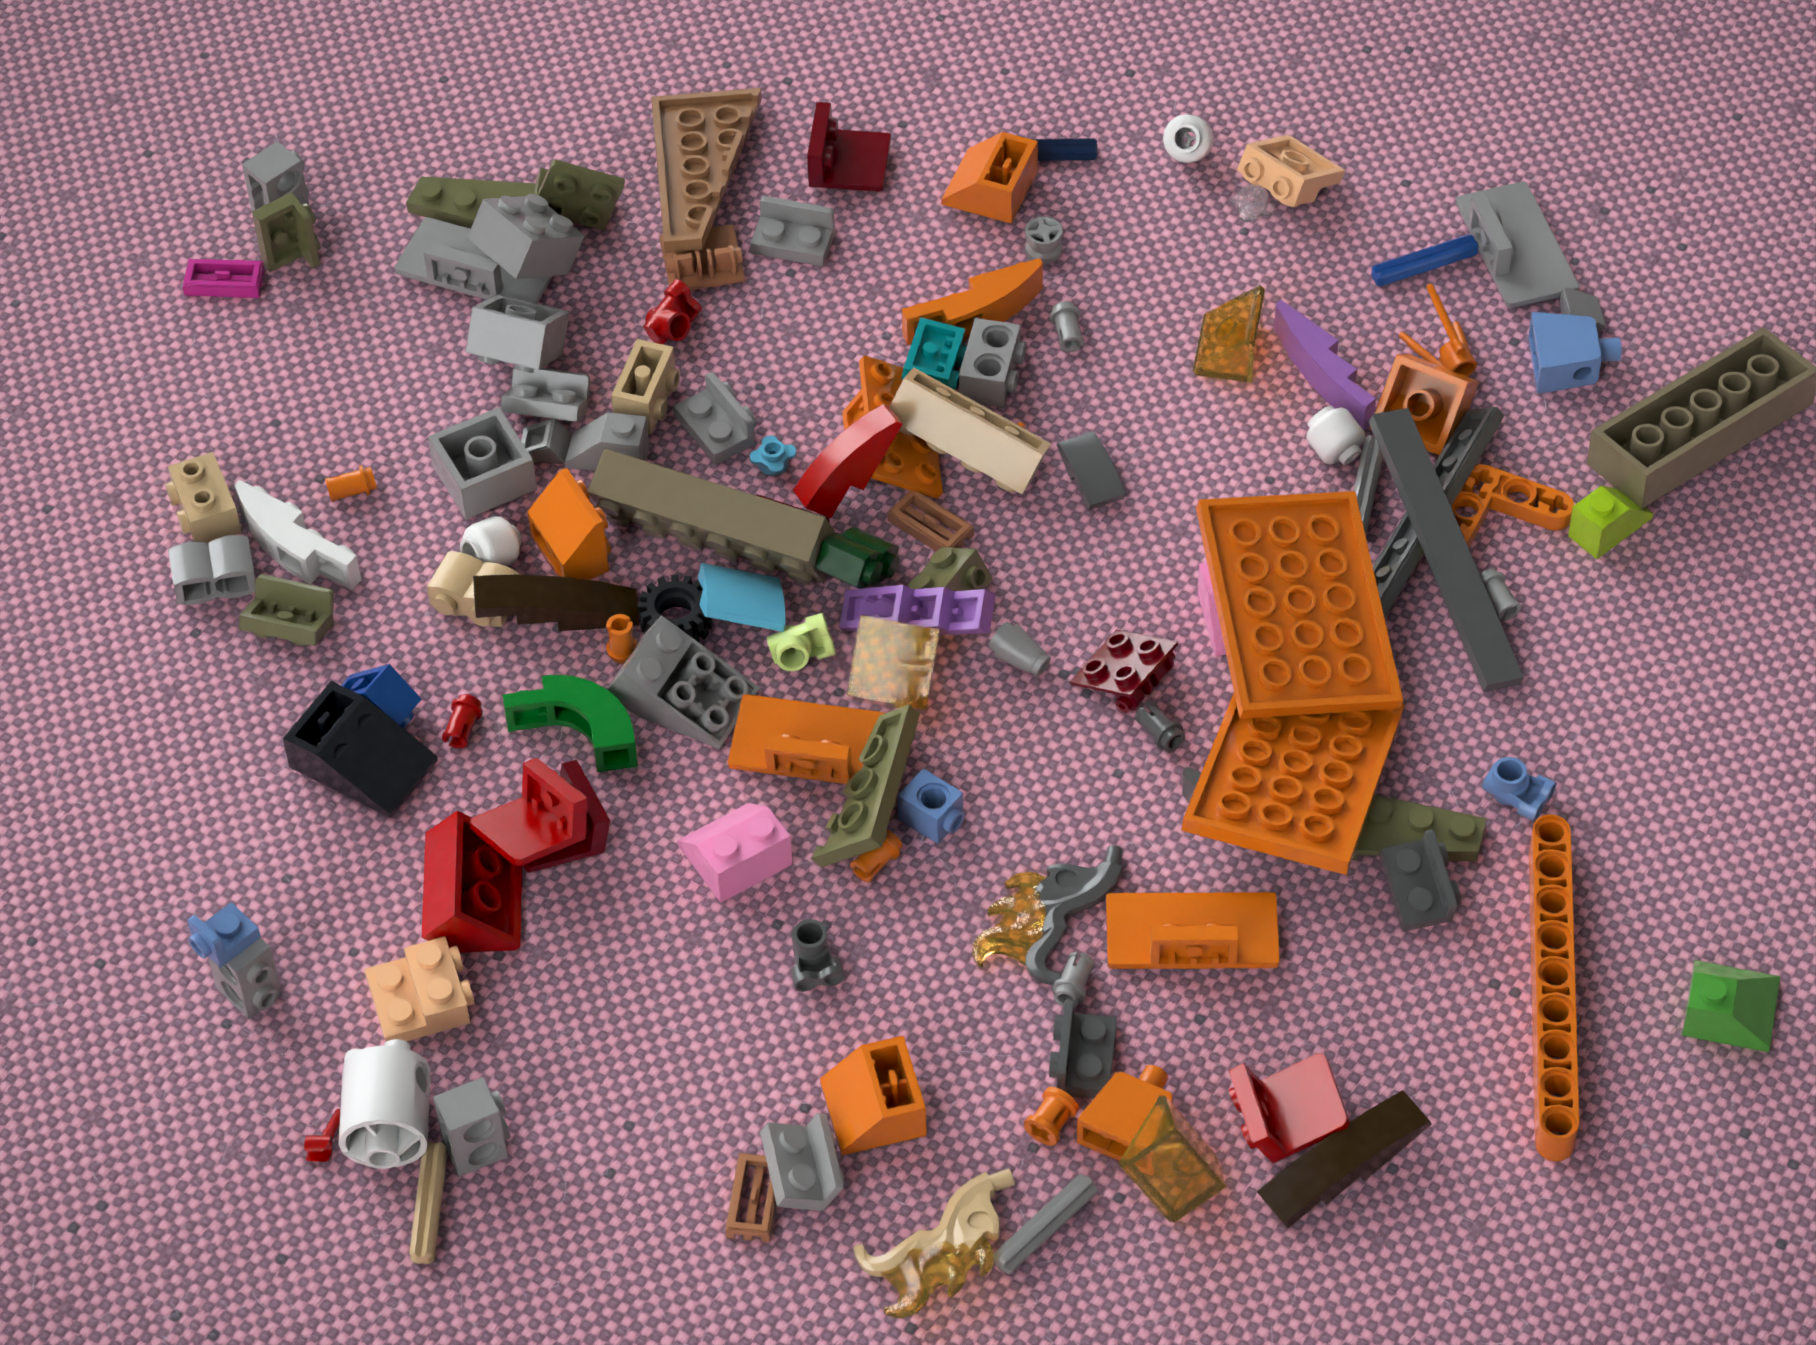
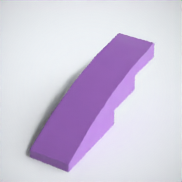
(1317, 359)
(929, 607)

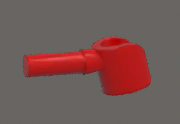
(319, 1146)

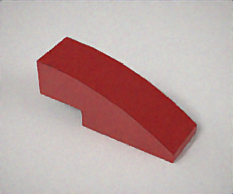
(848, 461)

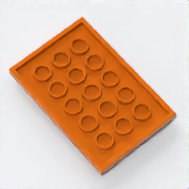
(1298, 604)
(1293, 783)

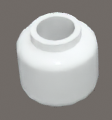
(1180, 128)
(1335, 435)
(492, 541)

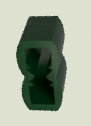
(858, 558)

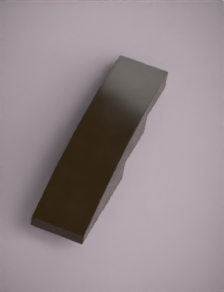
(547, 599)
(1344, 1157)

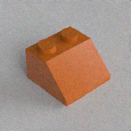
(1432, 394)

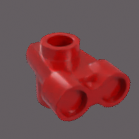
(673, 315)

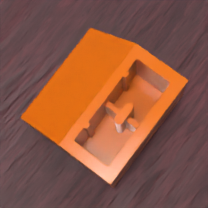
(994, 177)
(570, 529)
(874, 1097)

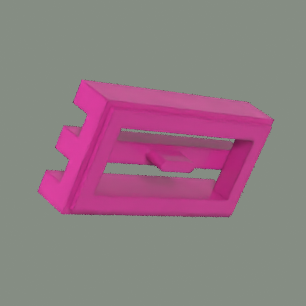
(218, 281)

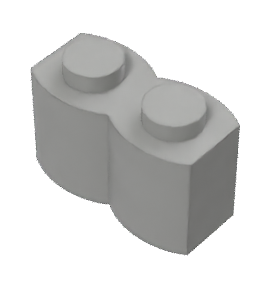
(212, 569)

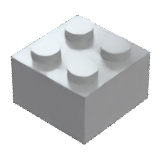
(525, 236)
(517, 333)
(482, 463)

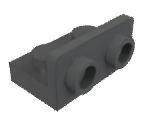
(1420, 882)
(1084, 1053)

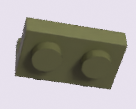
(286, 232)
(955, 569)
(289, 611)

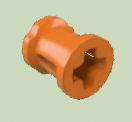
(1051, 1116)

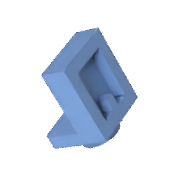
(222, 935)

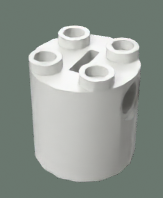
(384, 1105)

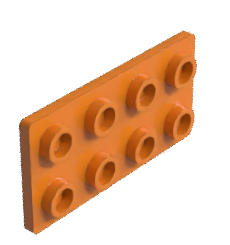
(908, 459)
(800, 738)
(1192, 930)

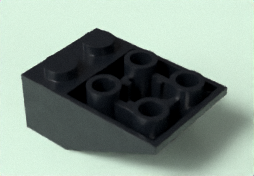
(357, 750)

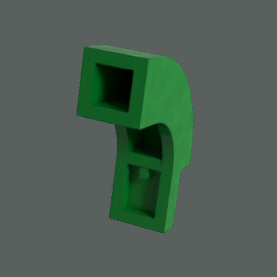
(580, 706)

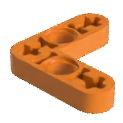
(1495, 496)

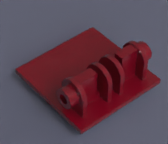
(1127, 667)

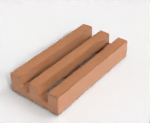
(925, 527)
(749, 1228)

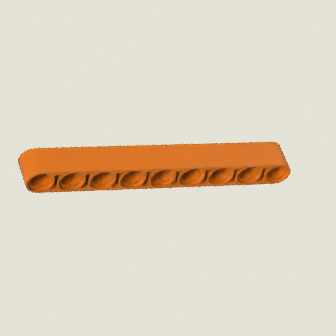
(1550, 1000)

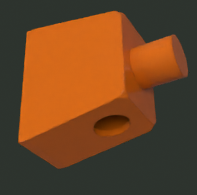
(1120, 1110)

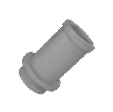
(1065, 318)
(1500, 595)
(1073, 979)

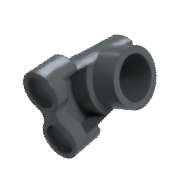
(813, 957)

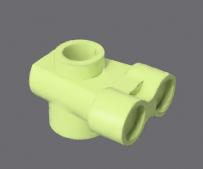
(799, 642)

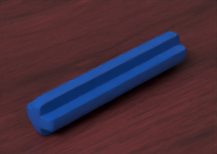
(1424, 260)

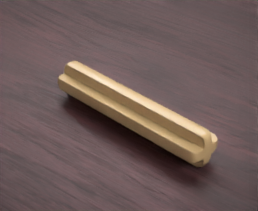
(428, 1203)

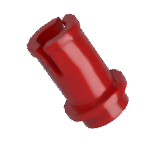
(465, 712)

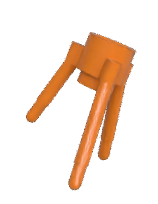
(1454, 354)

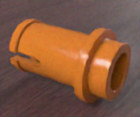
(351, 483)
(621, 638)
(873, 861)

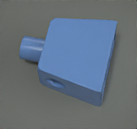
(1568, 351)

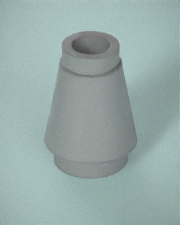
(1019, 649)

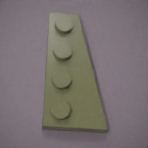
(459, 199)
(871, 790)
(1401, 822)

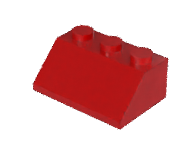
(469, 890)

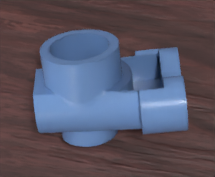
(1514, 787)

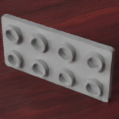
(1516, 244)
(447, 258)

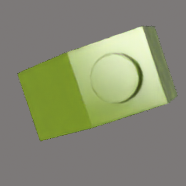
(1605, 520)

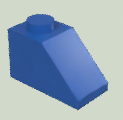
(386, 691)

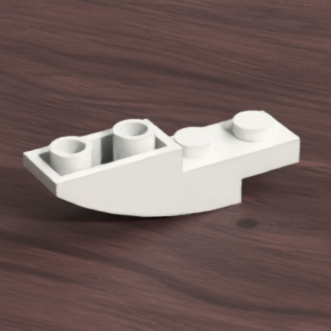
(283, 536)

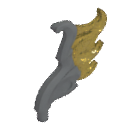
(1037, 913)

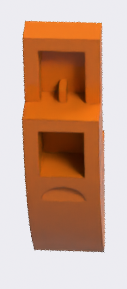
(990, 297)

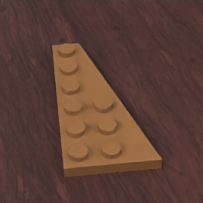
(696, 155)

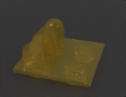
(893, 662)

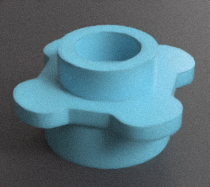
(772, 456)

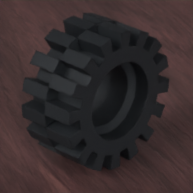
(671, 595)

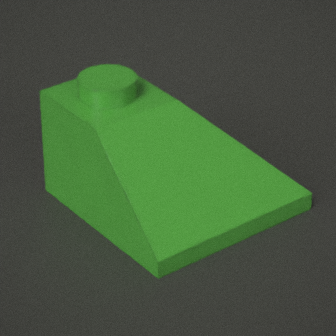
(1731, 1006)

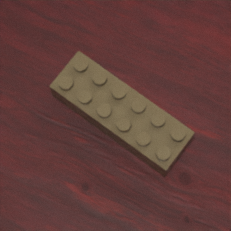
(1702, 417)
(710, 516)

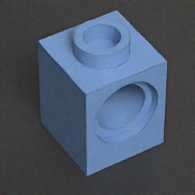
(929, 792)

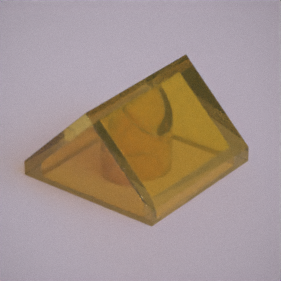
(1231, 338)
(1172, 1162)

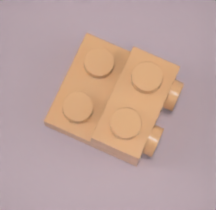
(1288, 169)
(420, 991)

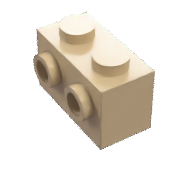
(646, 382)
(203, 499)

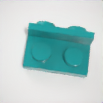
(936, 351)

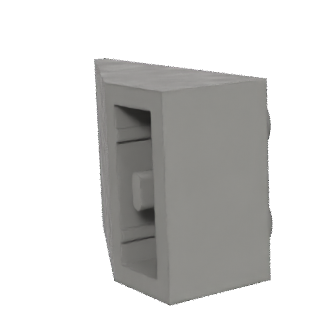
(681, 685)

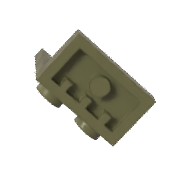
(579, 192)

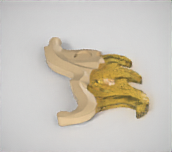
(945, 1252)

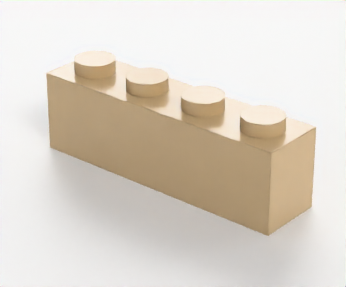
(968, 431)

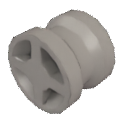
(1043, 239)

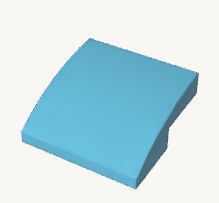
(742, 597)

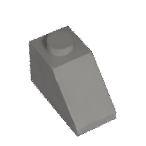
(611, 431)

